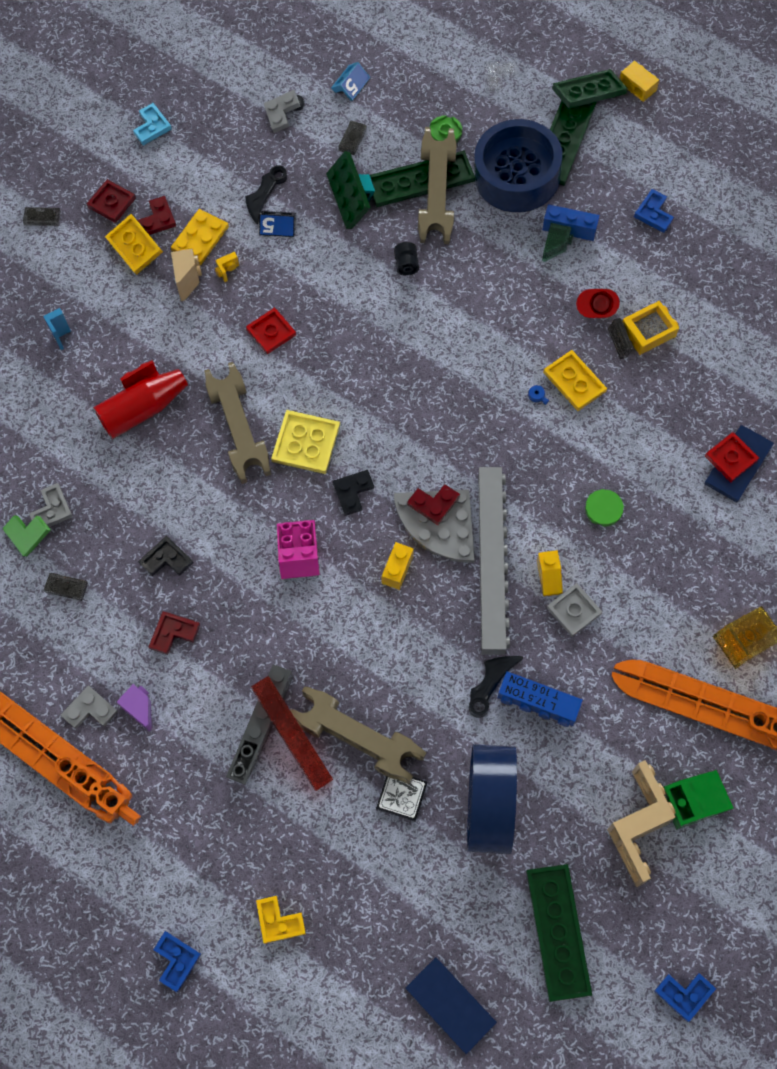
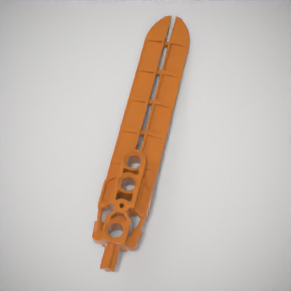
(695, 709)
(83, 793)

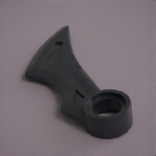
(256, 200)
(494, 672)

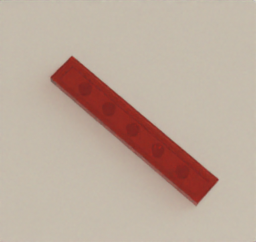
(291, 733)

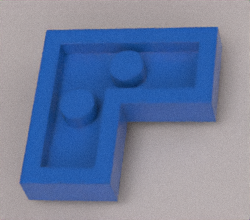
(650, 212)
(182, 960)
(688, 1000)

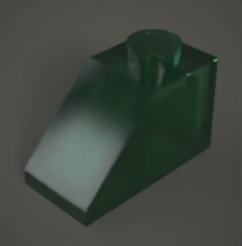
(557, 241)

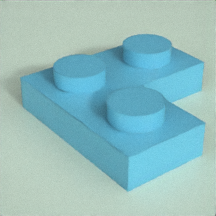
(154, 127)

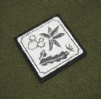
(402, 798)

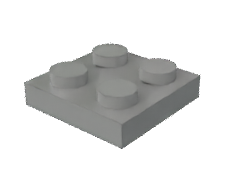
(574, 610)

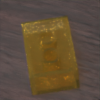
(747, 637)

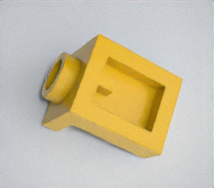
(225, 264)

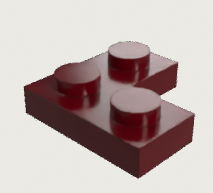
(161, 219)
(434, 508)
(171, 627)

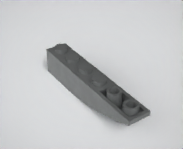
(257, 730)

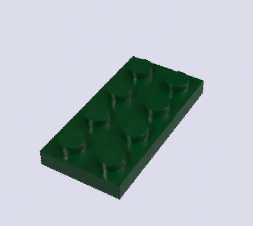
(589, 88)
(348, 190)

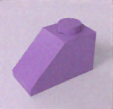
(137, 705)

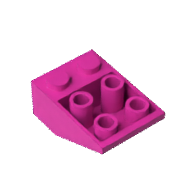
(297, 549)

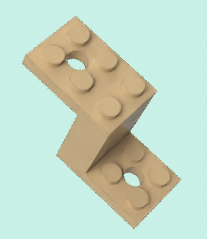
(641, 823)

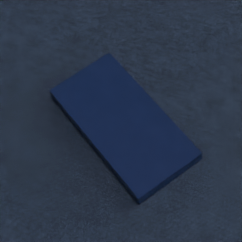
(735, 489)
(450, 1005)

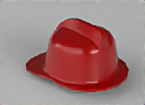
(597, 303)

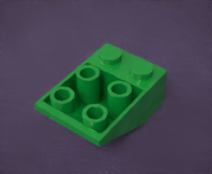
(697, 798)

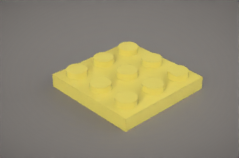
(305, 441)

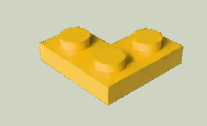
(276, 927)

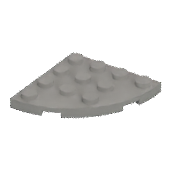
(450, 538)

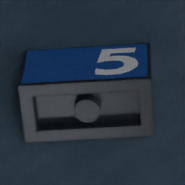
(277, 223)

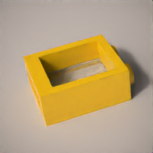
(650, 327)

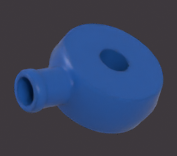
(540, 396)

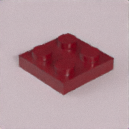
(111, 201)

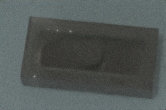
(352, 137)
(41, 216)
(620, 338)
(65, 586)

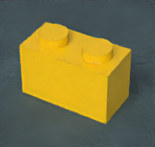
(639, 81)
(397, 565)

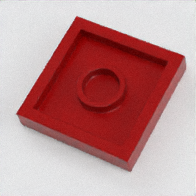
(271, 330)
(731, 457)

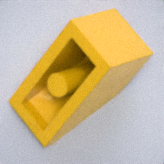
(550, 573)

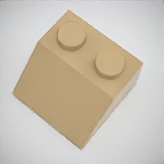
(186, 271)

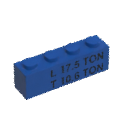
(539, 699)

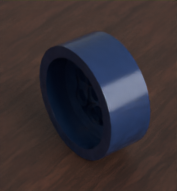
(508, 160)
(492, 799)

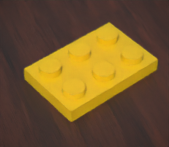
(200, 234)
(133, 244)
(575, 380)

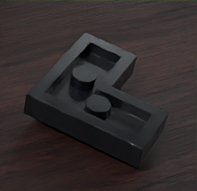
(349, 487)
(165, 553)

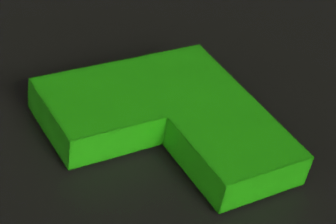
(26, 537)

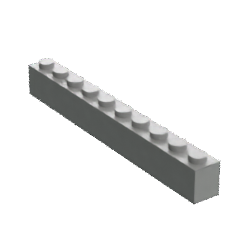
(492, 561)

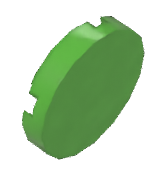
(441, 125)
(604, 507)

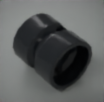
(406, 258)

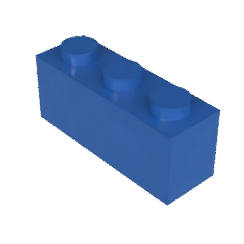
(582, 224)

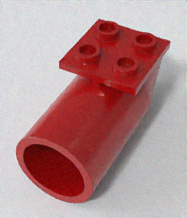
(142, 398)

